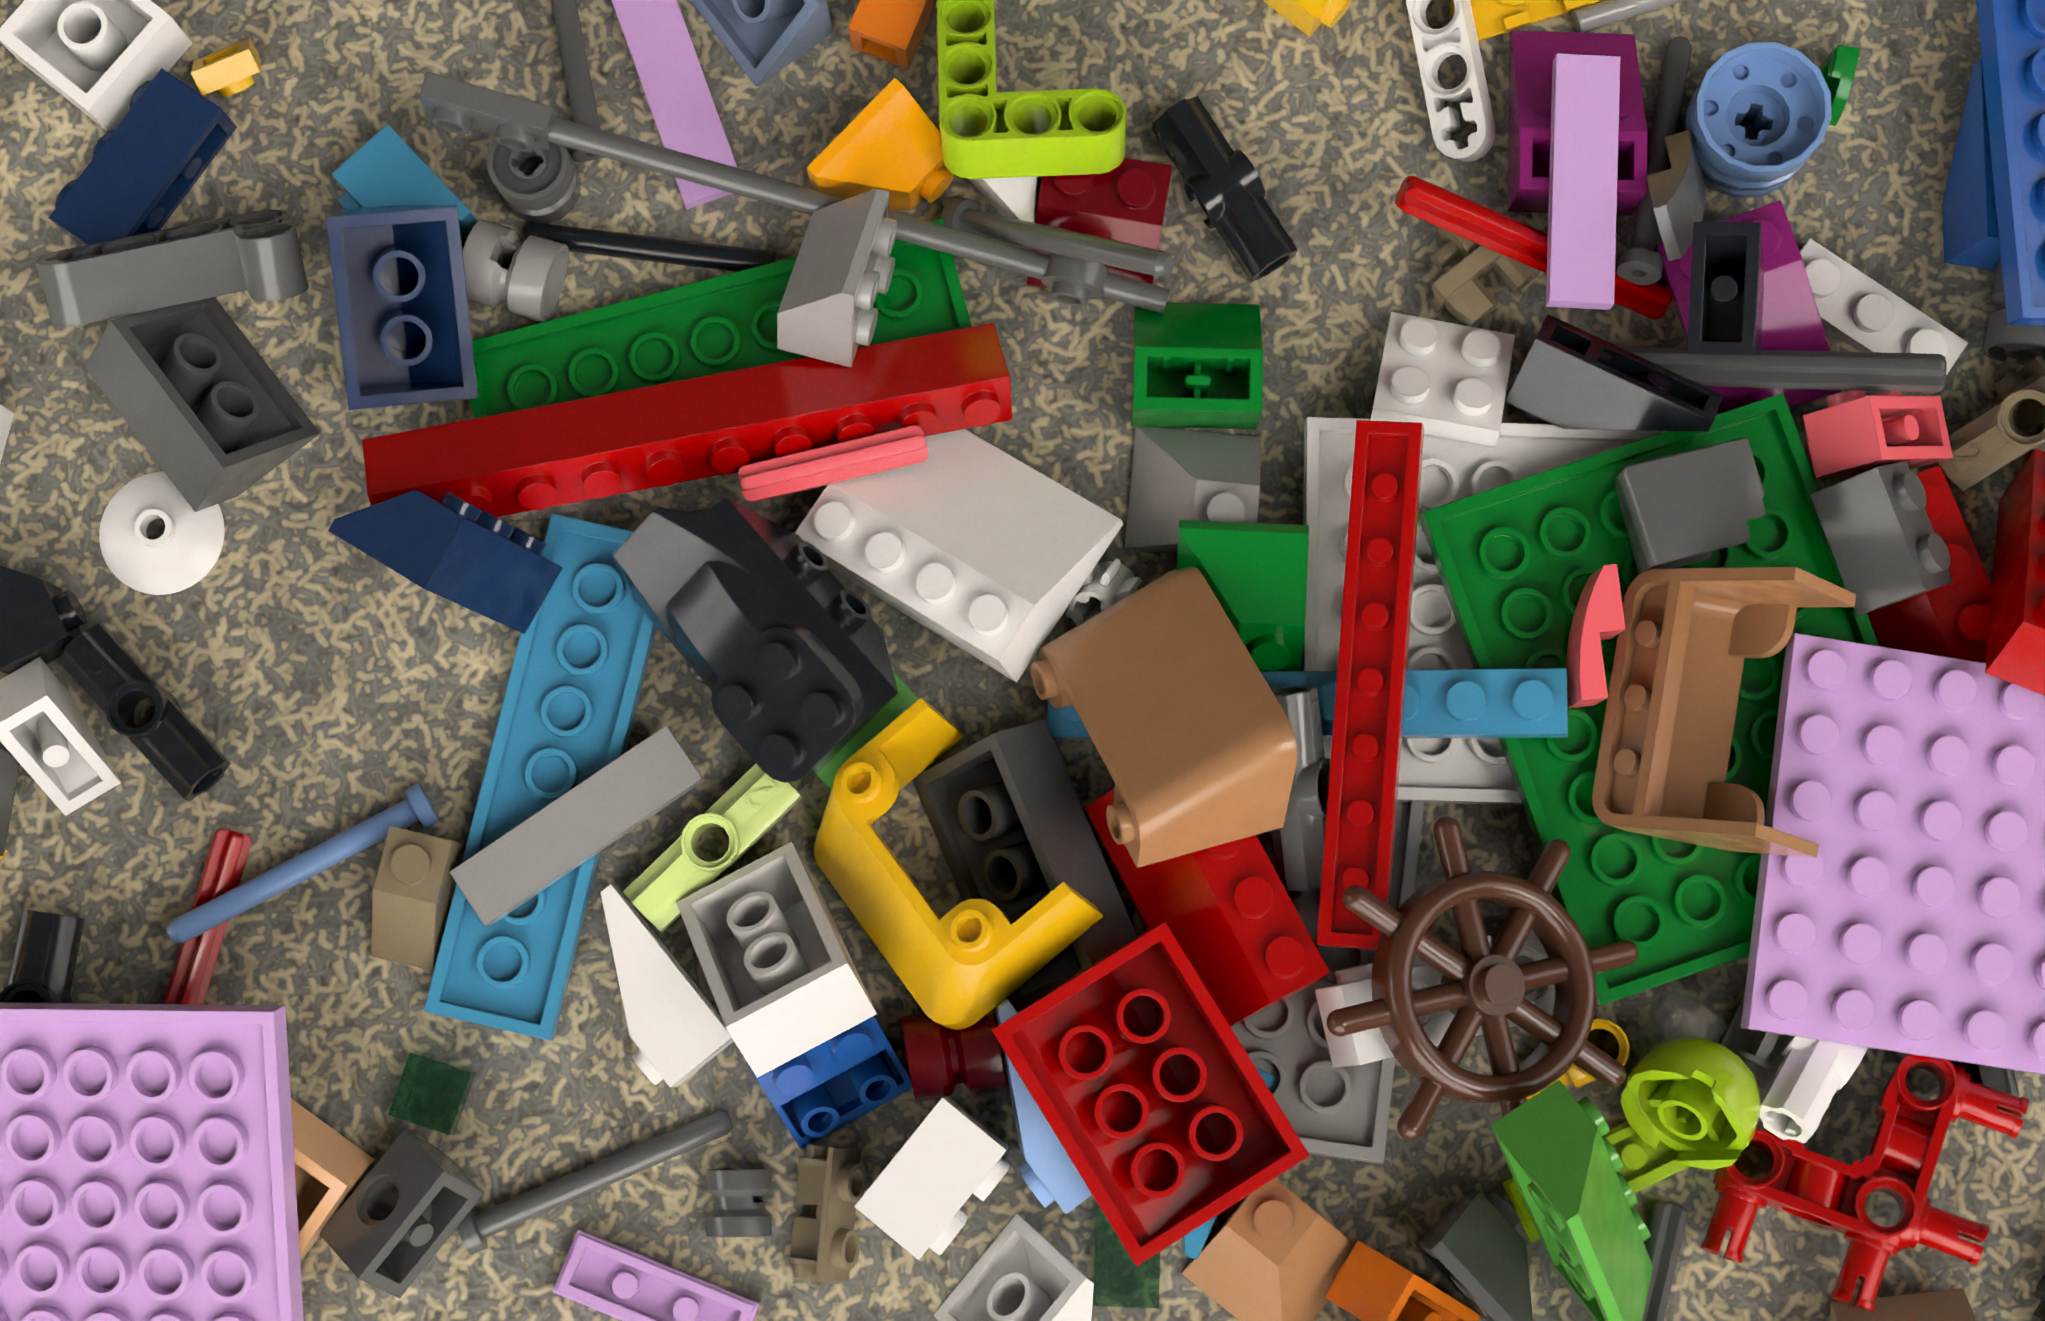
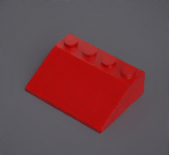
(1150, 1093)

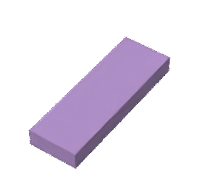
(642, 1288)

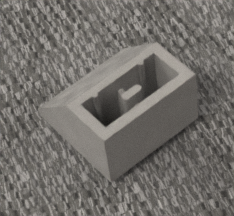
(837, 279)

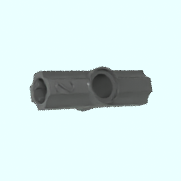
(1301, 839)

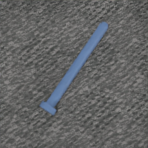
(304, 866)

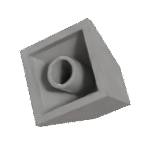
(1189, 478)

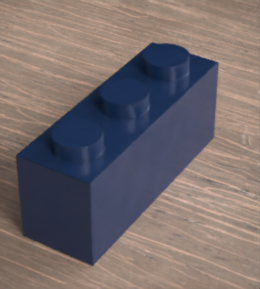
(144, 164)

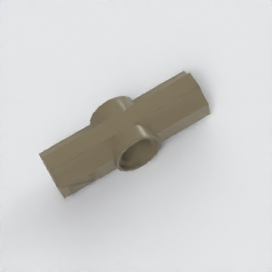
(1992, 439)

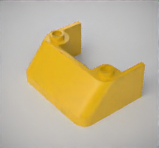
(972, 954)

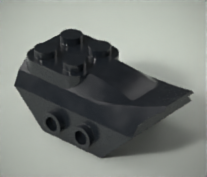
(765, 629)

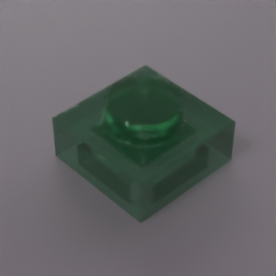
(431, 1093)

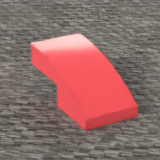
(1595, 619)

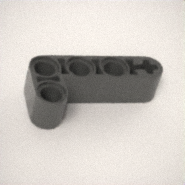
(174, 267)

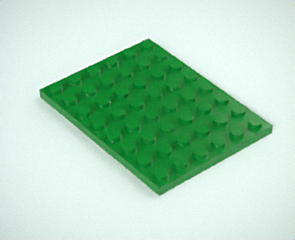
(1513, 583)

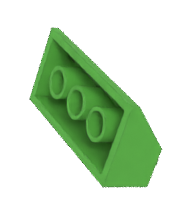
(1579, 1201)

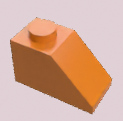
(1383, 1290)

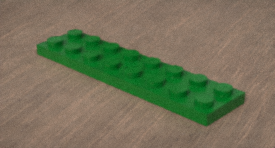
(693, 333)

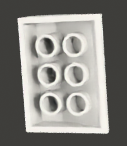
(965, 545)

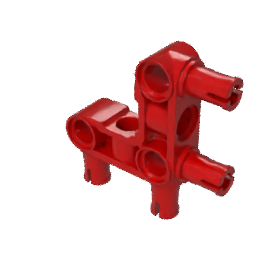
(1897, 1164)

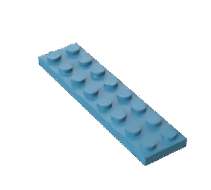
(558, 725)

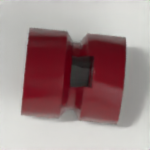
(947, 1057)

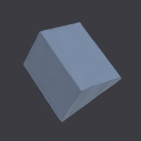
(766, 33)

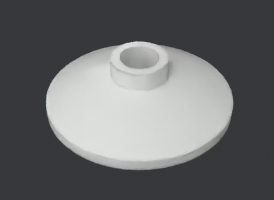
(175, 558)

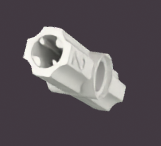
(1806, 1085)

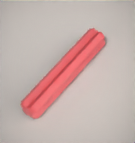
(833, 463)

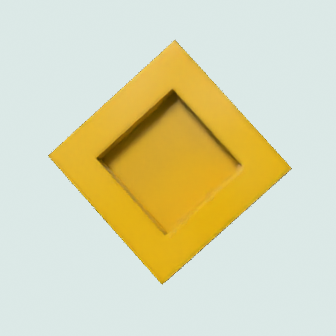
(227, 69)

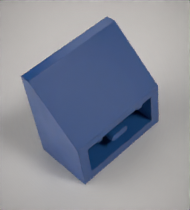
(836, 1082)

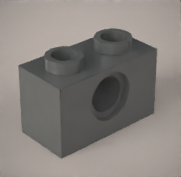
(401, 1214)

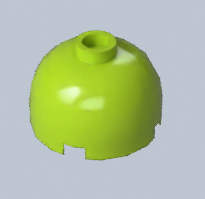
(1694, 1101)

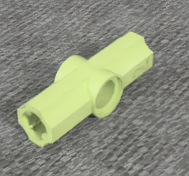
(743, 812)

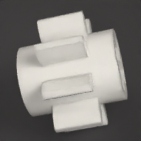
(1103, 588)

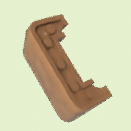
(1176, 719)

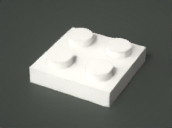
(1444, 378)

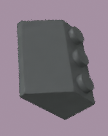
(199, 398)

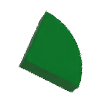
(1839, 62)

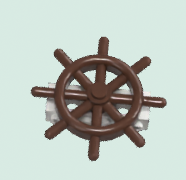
(1444, 996)

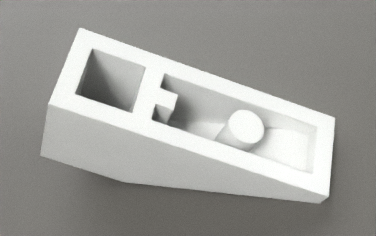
(661, 1003)

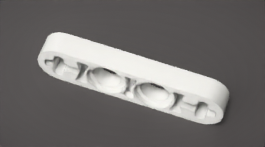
(1431, 49)

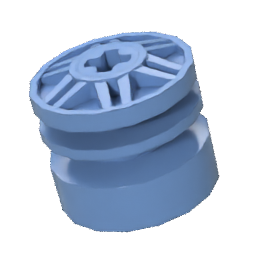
(1787, 109)

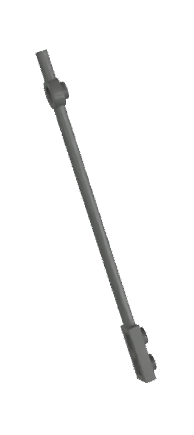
(526, 124)

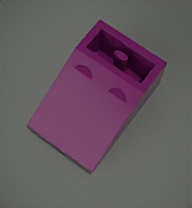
(1530, 115)

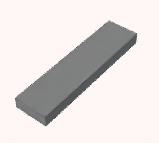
(576, 826)

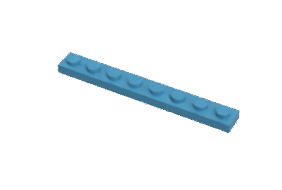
(1435, 703)

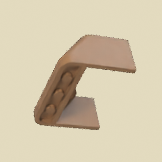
(1678, 702)

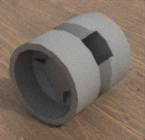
(514, 271)

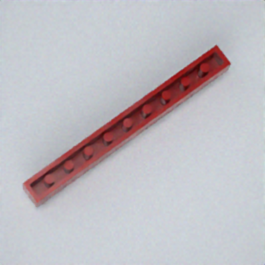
(695, 425)

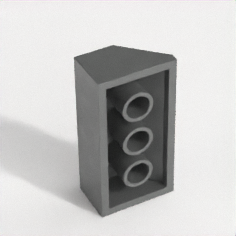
(1016, 835)

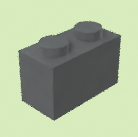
(1882, 537)

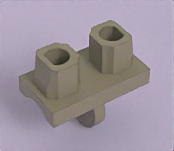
(1460, 287)

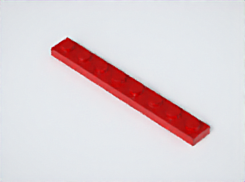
(1371, 676)

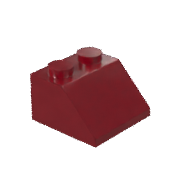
(1111, 205)

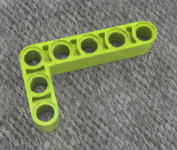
(1018, 129)

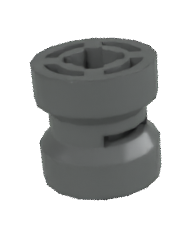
(739, 1202)

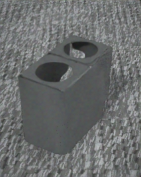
(1689, 504)

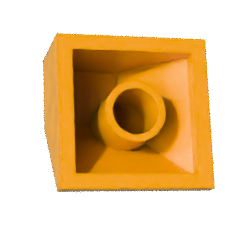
(887, 149)

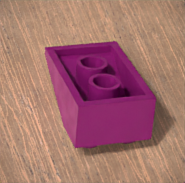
(1789, 305)

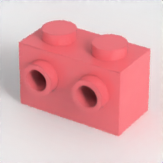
(1875, 431)

